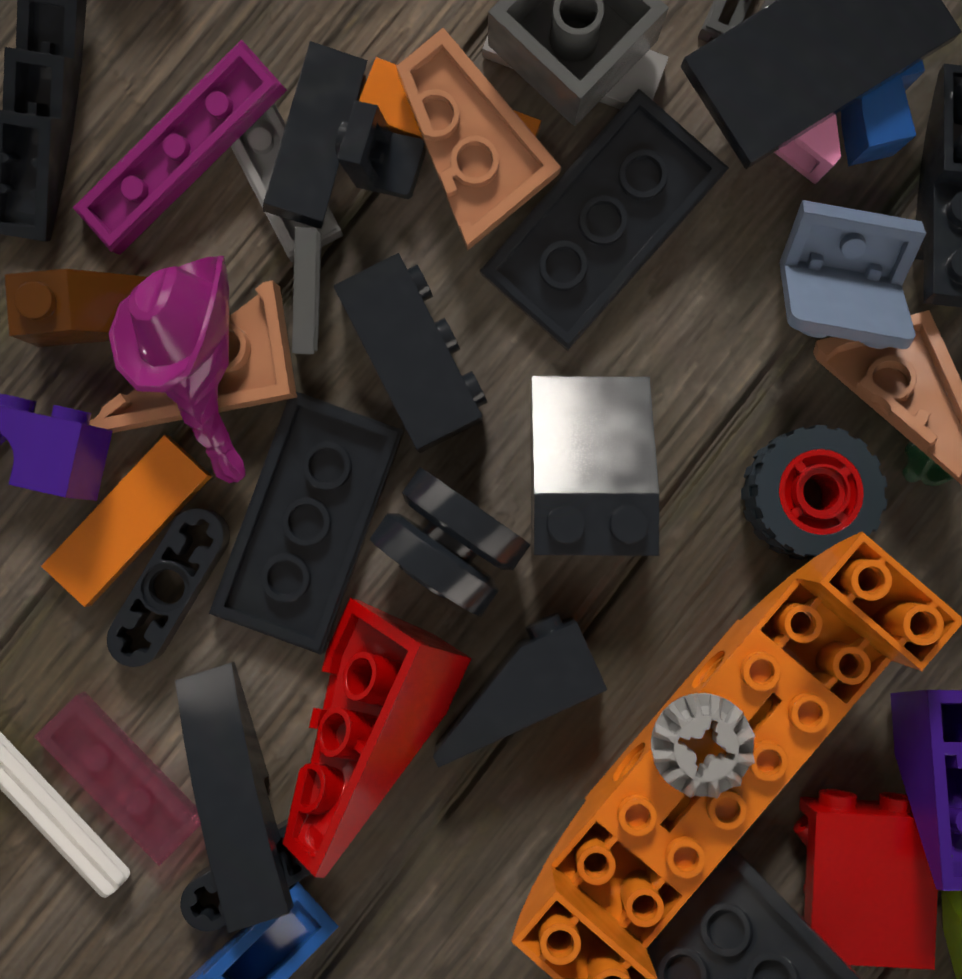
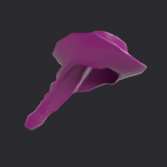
(177, 342)

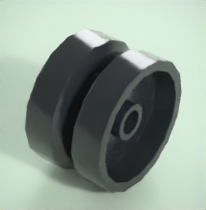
(444, 549)

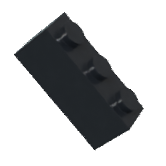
(411, 351)

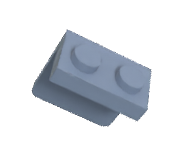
(848, 274)

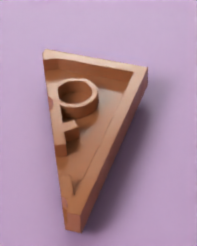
(256, 372)
(908, 387)

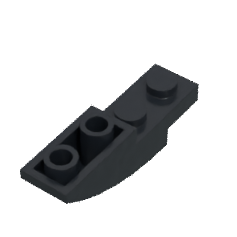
(941, 192)

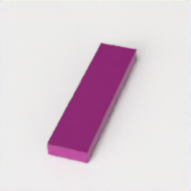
(180, 148)

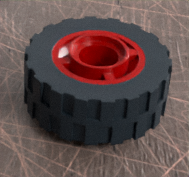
(849, 486)

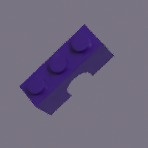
(55, 452)

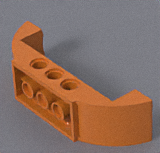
(794, 675)

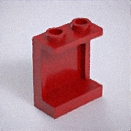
(869, 880)

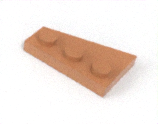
(473, 137)

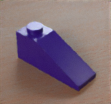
(930, 764)

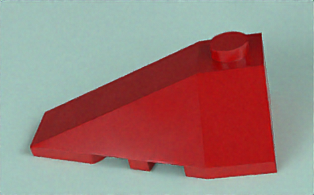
(379, 709)

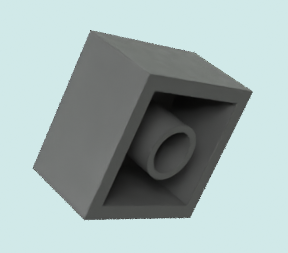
(574, 47)

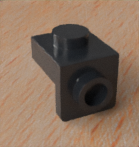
(376, 156)

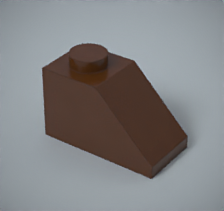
(65, 305)

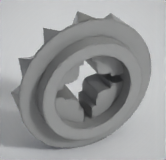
(690, 718)

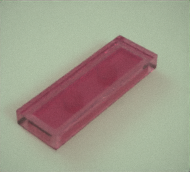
(120, 777)

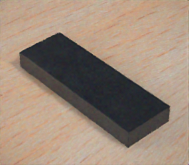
(307, 153)

